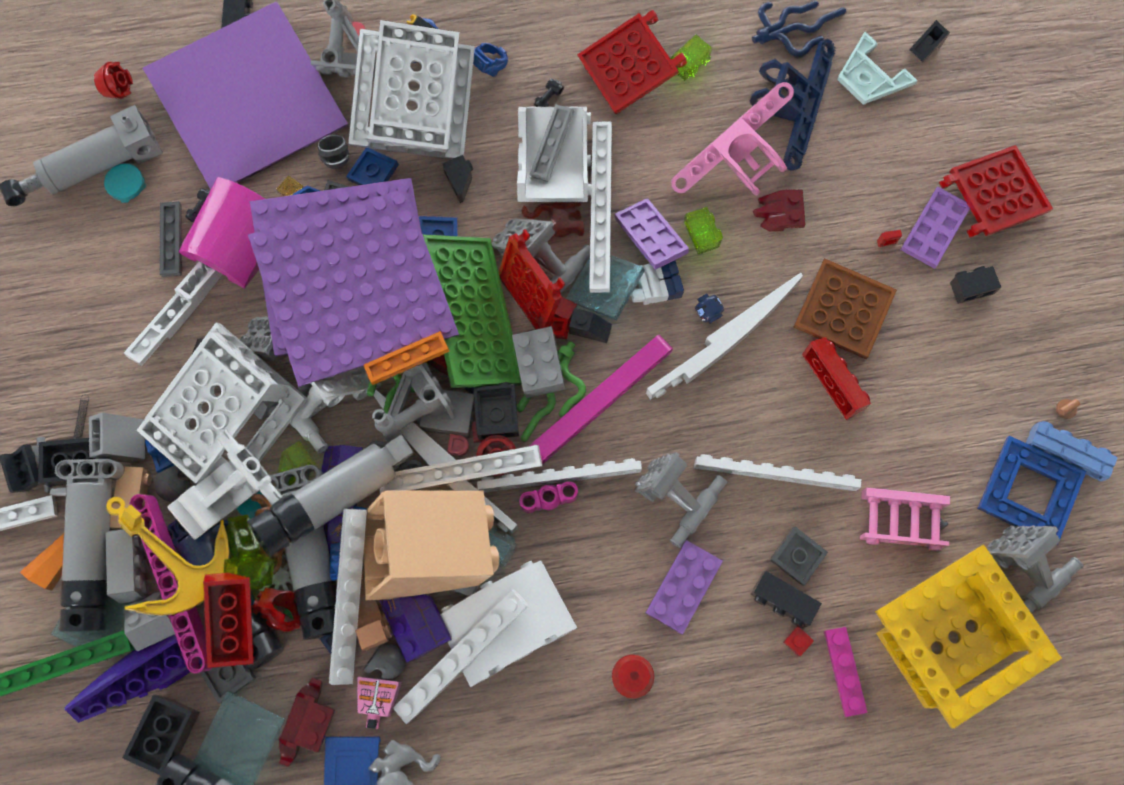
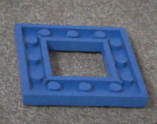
(1018, 453)

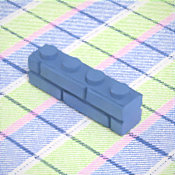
(1078, 452)

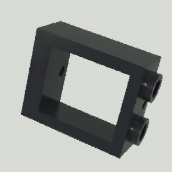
(502, 389)

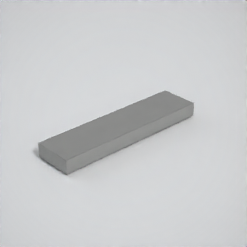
(552, 142)

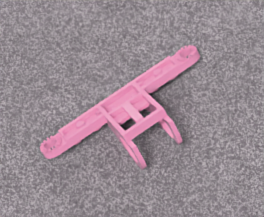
(738, 143)

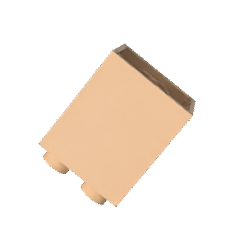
(427, 543)

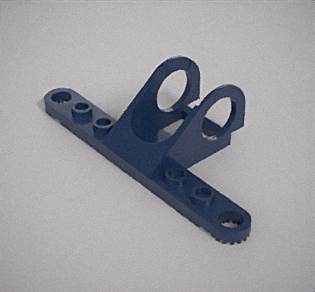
(805, 101)

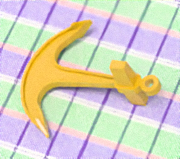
(189, 577)

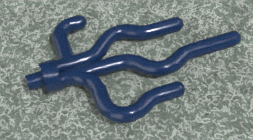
(777, 31)

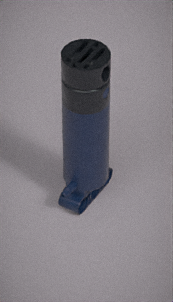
(200, 552)

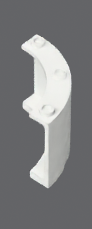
(569, 175)
(535, 627)

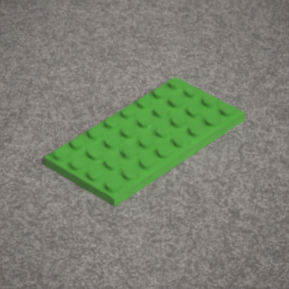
(473, 290)

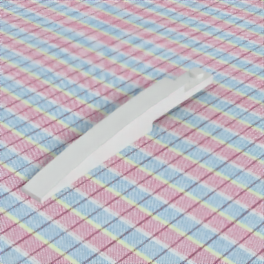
(174, 314)
(724, 340)
(435, 454)

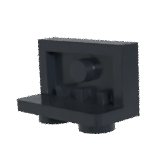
(20, 469)

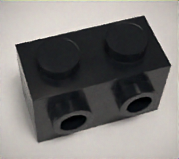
(975, 284)

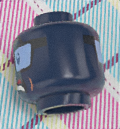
(709, 308)

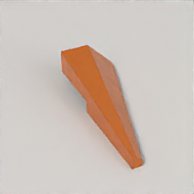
(46, 567)

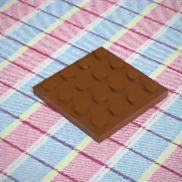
(845, 308)

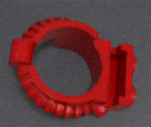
(275, 619)

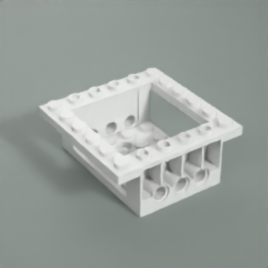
(442, 100)
(244, 384)

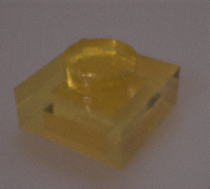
(289, 186)

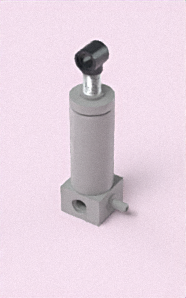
(124, 140)

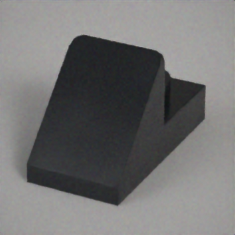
(929, 41)

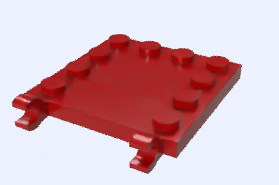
(629, 62)
(999, 191)
(529, 283)

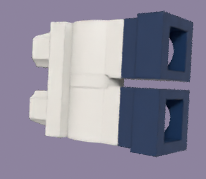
(659, 284)

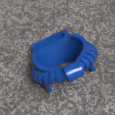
(486, 64)

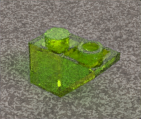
(295, 457)

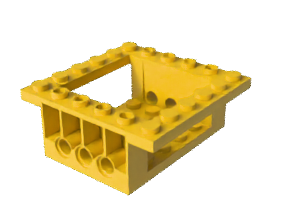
(943, 603)

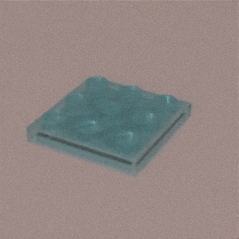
(623, 280)

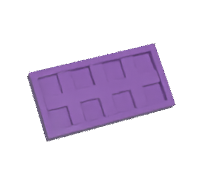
(935, 227)
(651, 233)
(684, 587)

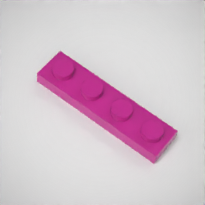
(845, 672)

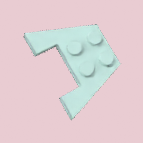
(866, 79)

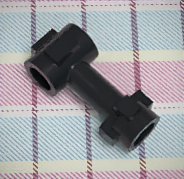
(553, 87)
(192, 214)

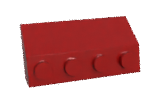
(836, 378)
(228, 620)

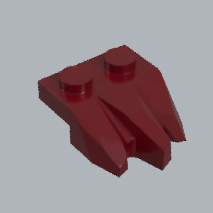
(782, 210)

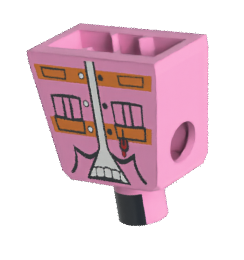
(376, 699)

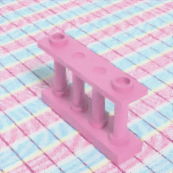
(915, 501)

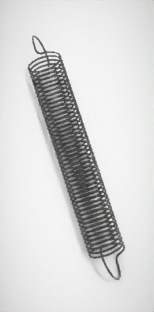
(77, 424)

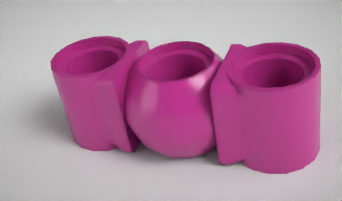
(540, 503)

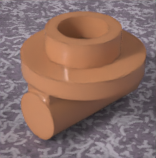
(1067, 408)

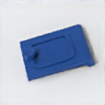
(349, 760)

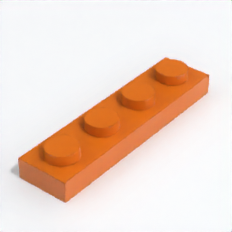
(406, 358)

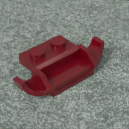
(305, 724)

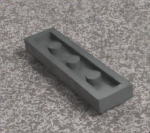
(170, 239)

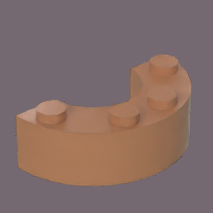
(372, 623)

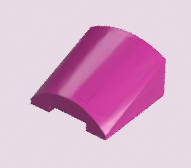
(222, 231)

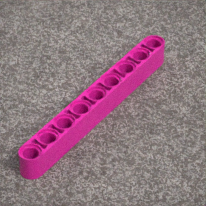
(602, 397)
(163, 577)

